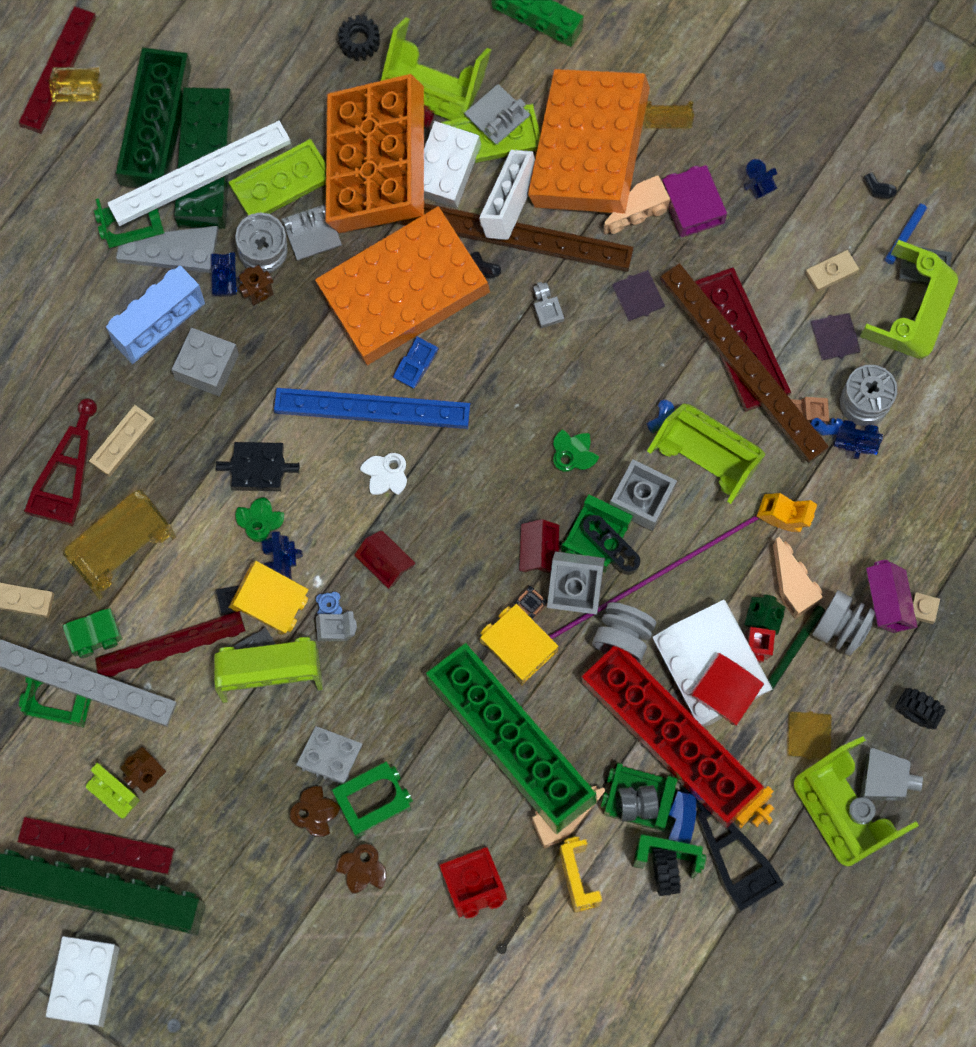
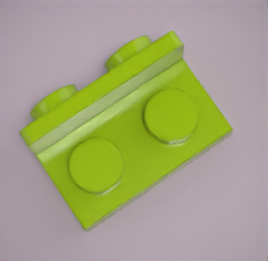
(111, 792)

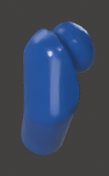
(665, 409)
(826, 429)

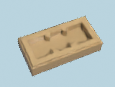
(832, 271)

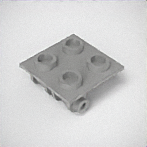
(497, 114)
(310, 232)
(329, 755)

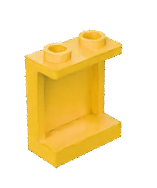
(270, 598)
(518, 643)
(579, 900)

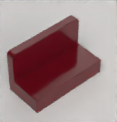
(538, 545)
(384, 558)

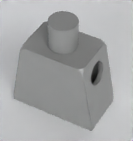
(887, 777)

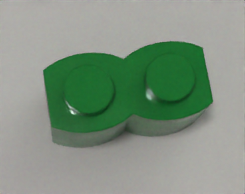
(92, 633)

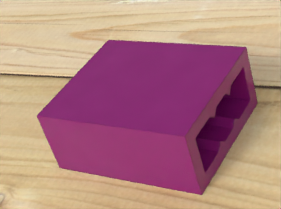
(694, 201)
(891, 597)

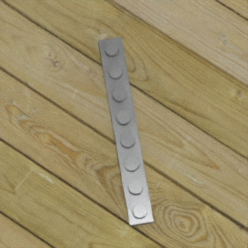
(86, 684)

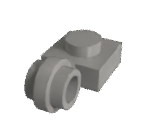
(547, 310)

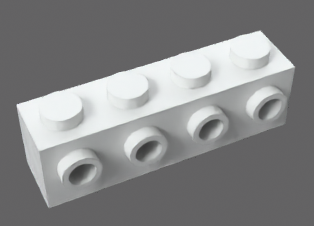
(508, 195)

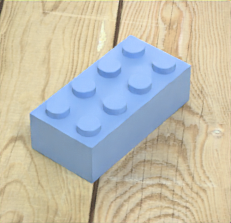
(155, 314)

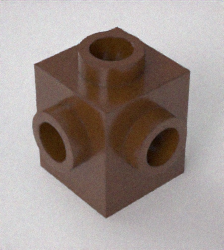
(255, 284)
(142, 770)

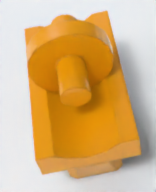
(755, 808)

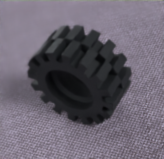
(356, 26)
(920, 708)
(666, 872)

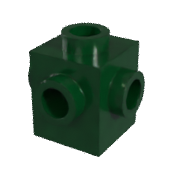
(765, 613)

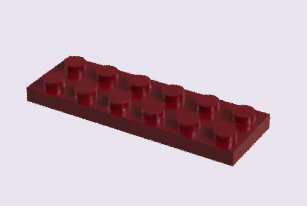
(732, 302)

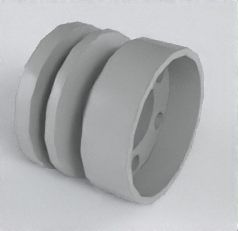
(257, 231)
(866, 407)
(844, 623)
(624, 630)

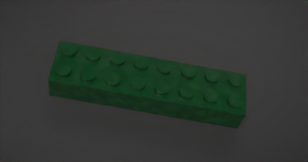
(100, 894)

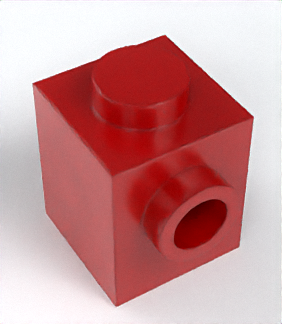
(761, 642)

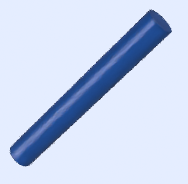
(908, 229)

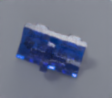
(760, 180)
(224, 274)
(857, 440)
(283, 553)

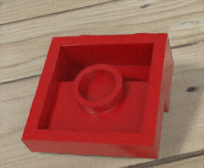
(473, 883)

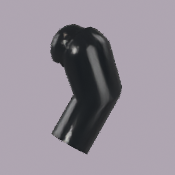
(878, 189)
(488, 269)

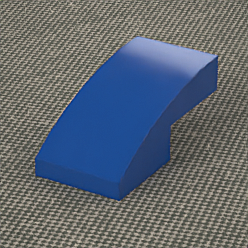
(416, 362)
(685, 813)

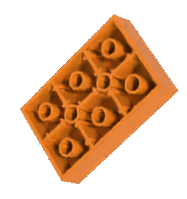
(589, 141)
(375, 154)
(403, 285)

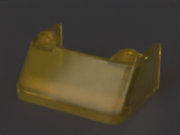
(115, 540)

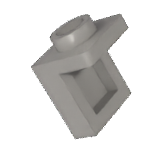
(335, 626)

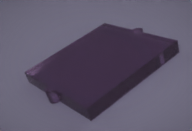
(638, 295)
(835, 336)

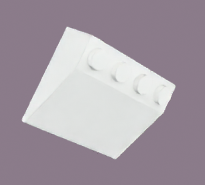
(693, 645)

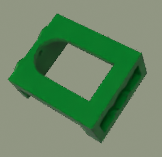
(106, 217)
(31, 708)
(395, 807)
(683, 850)

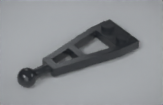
(754, 886)

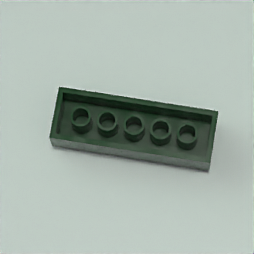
(153, 117)
(204, 129)

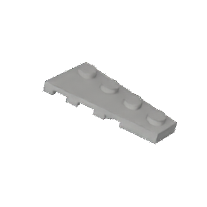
(172, 249)

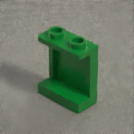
(579, 544)
(626, 777)

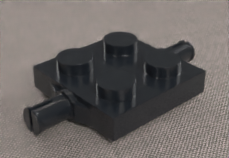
(257, 466)

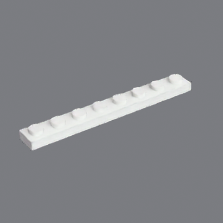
(199, 173)

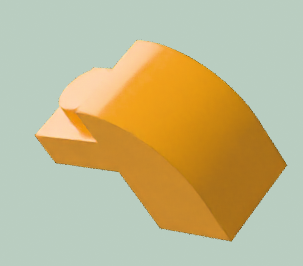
(785, 513)

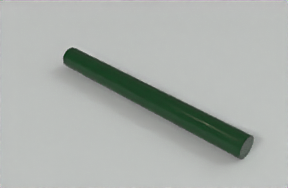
(795, 646)

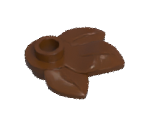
(318, 812)
(362, 872)

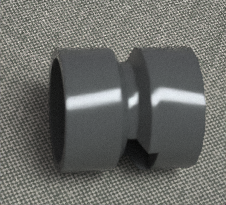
(636, 803)

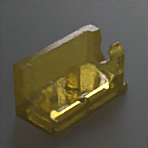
(75, 84)
(669, 116)

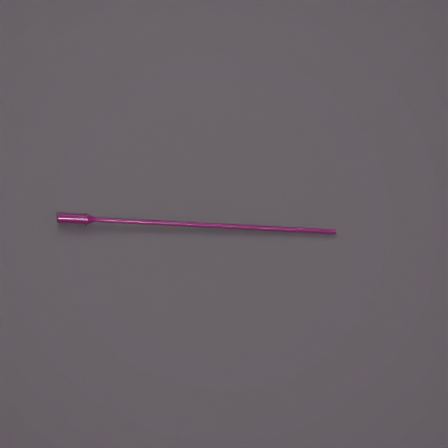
(655, 576)

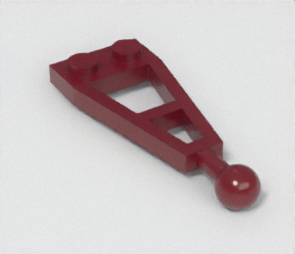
(57, 507)

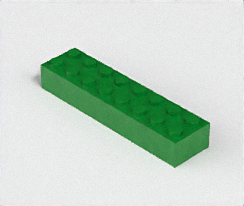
(511, 738)

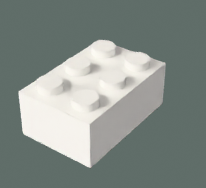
(448, 163)
(82, 981)

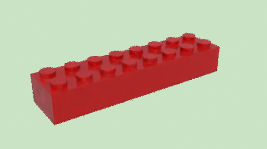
(672, 735)

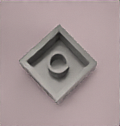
(205, 362)
(643, 494)
(575, 583)

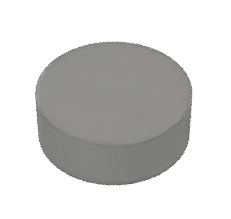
(861, 810)

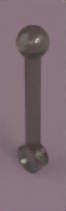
(502, 948)

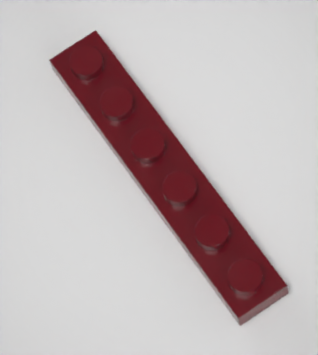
(63, 55)
(170, 644)
(96, 846)

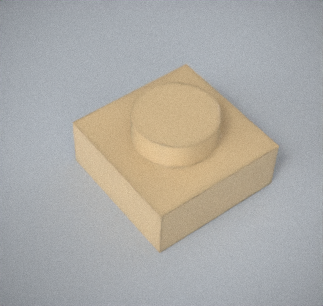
(925, 607)

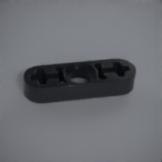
(612, 534)

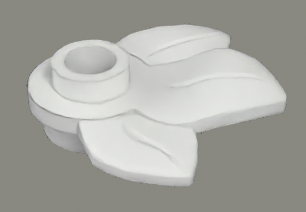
(383, 476)

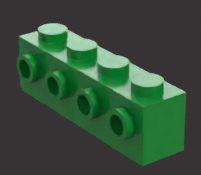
(544, 17)

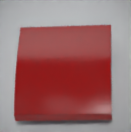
(727, 689)

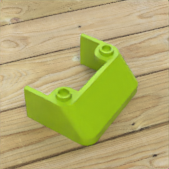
(442, 92)
(919, 336)
(710, 446)
(266, 666)
(828, 799)

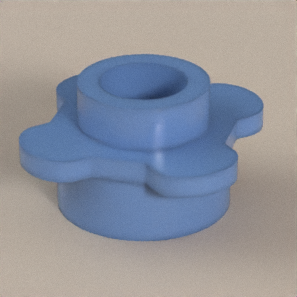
(333, 598)

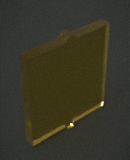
(809, 735)

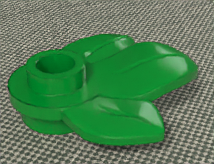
(575, 449)
(259, 516)

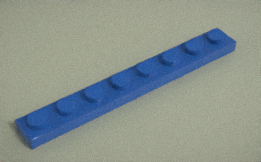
(372, 408)

